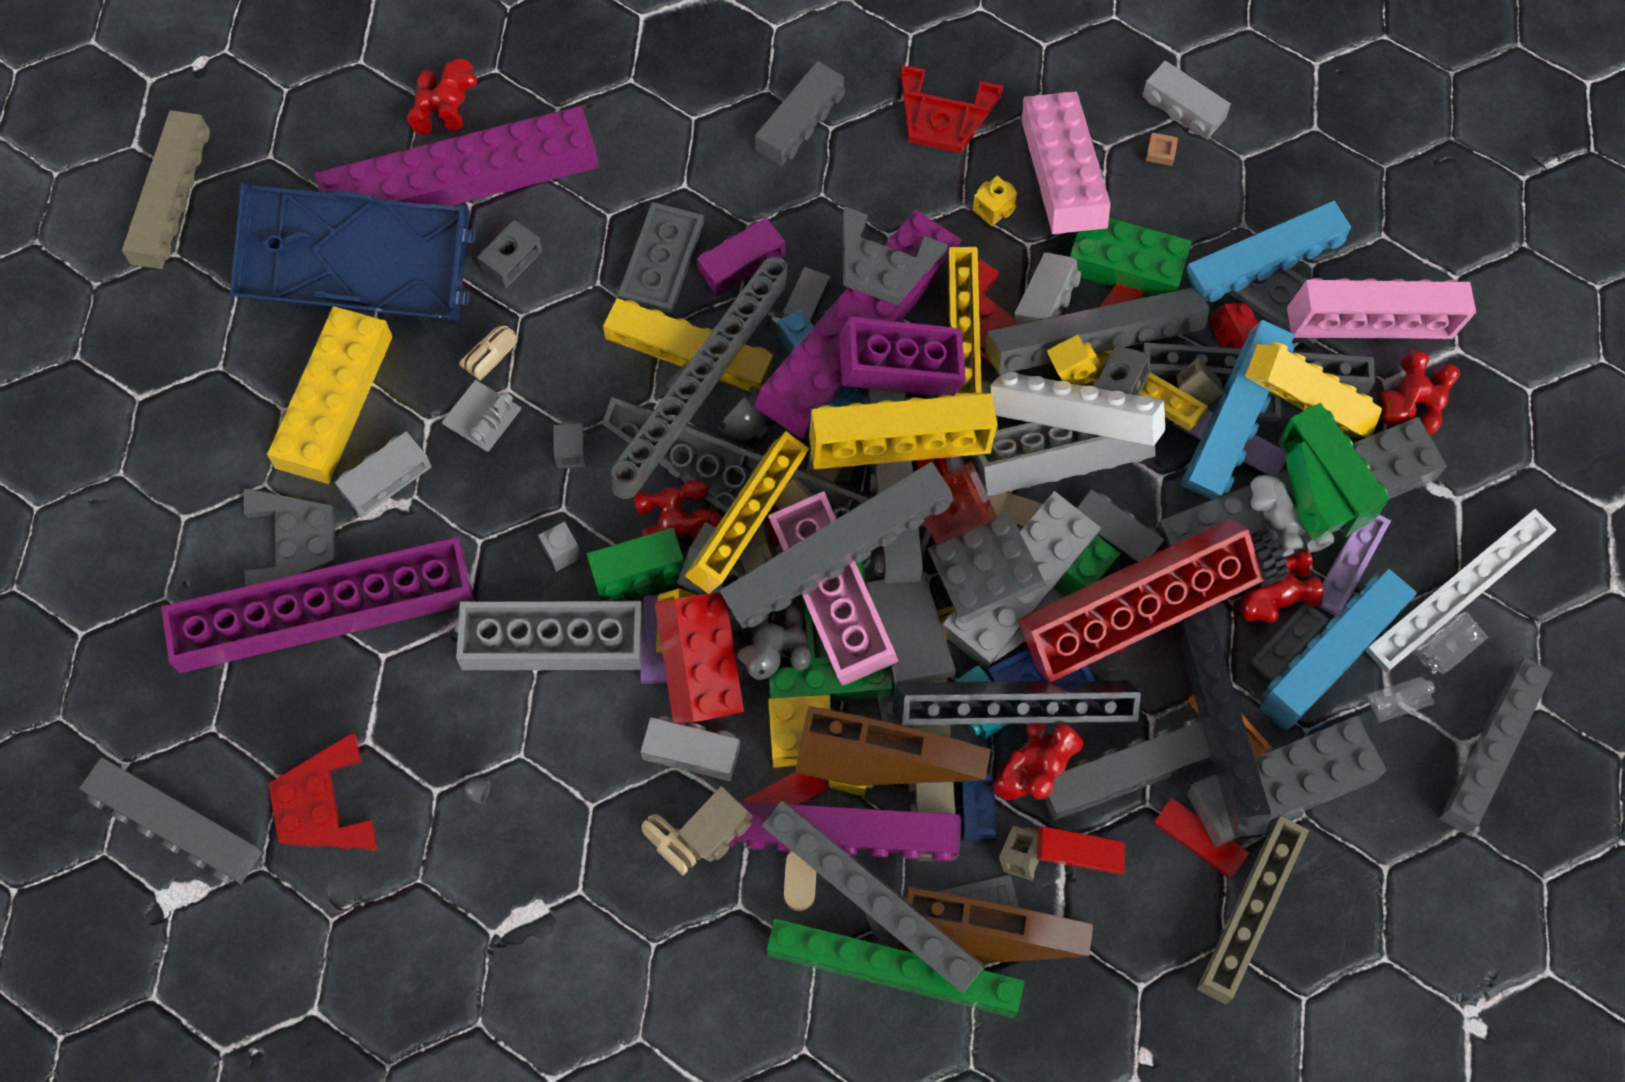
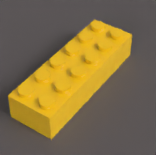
(330, 395)
(902, 430)

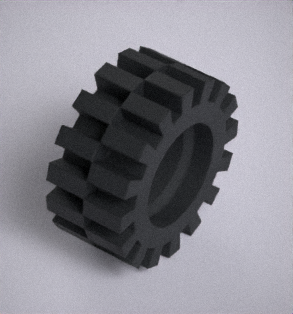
(1269, 557)

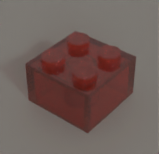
(967, 510)

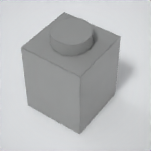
(560, 546)

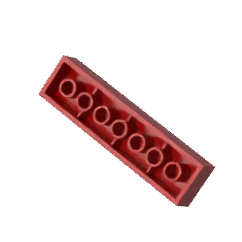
(1141, 599)

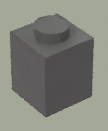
(569, 445)

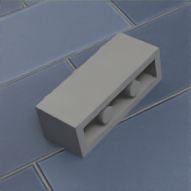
(1186, 100)
(1048, 289)
(383, 474)
(690, 748)

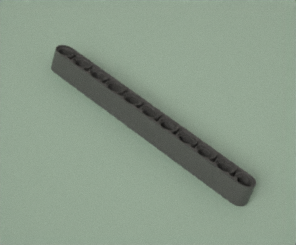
(711, 360)

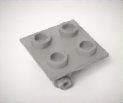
(482, 415)

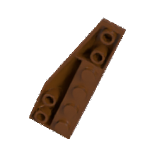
(883, 753)
(1001, 931)

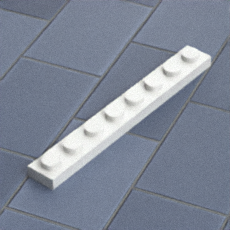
(1460, 590)

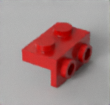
(1232, 324)

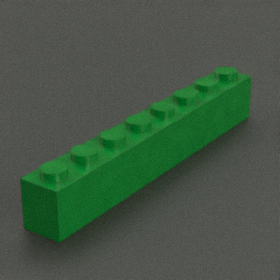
(889, 968)

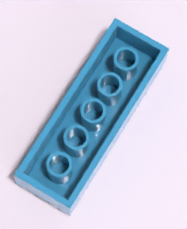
(1232, 420)
(1335, 649)

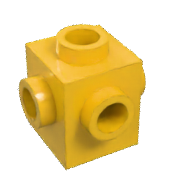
(995, 200)

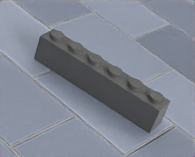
(1496, 746)
(1129, 769)
(171, 821)

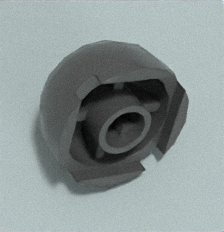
(744, 420)

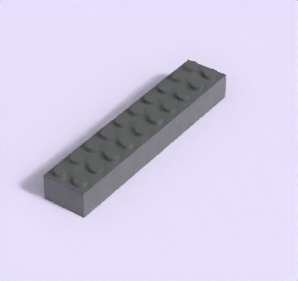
(1397, 458)

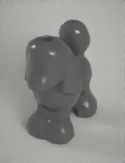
(771, 639)

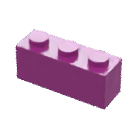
(740, 256)

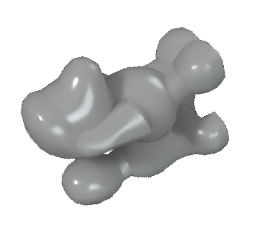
(1273, 499)

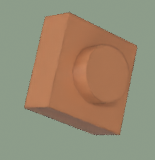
(1162, 149)

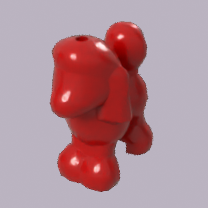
(443, 98)
(1416, 388)
(672, 515)
(1266, 602)
(1036, 762)

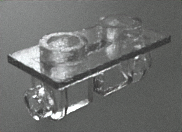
(1401, 699)

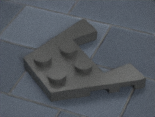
(881, 269)
(301, 535)

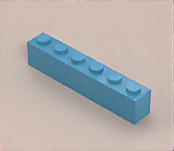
(1268, 252)

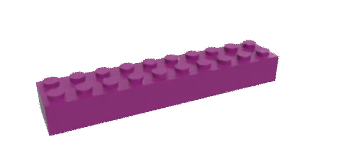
(474, 163)
(813, 369)
(316, 605)

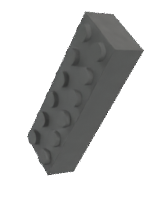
(1298, 776)

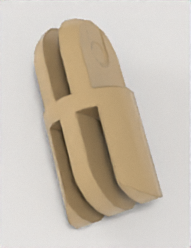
(489, 352)
(670, 843)

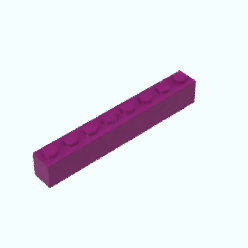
(866, 830)

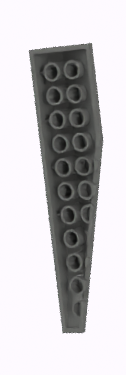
(729, 465)

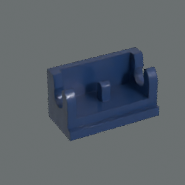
(978, 810)

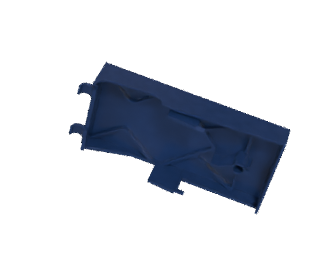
(350, 252)

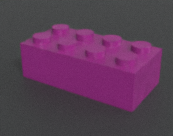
(901, 356)

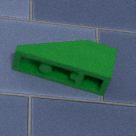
(1315, 495)

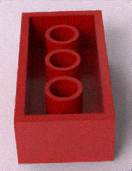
(699, 657)

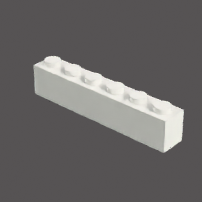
(1079, 408)

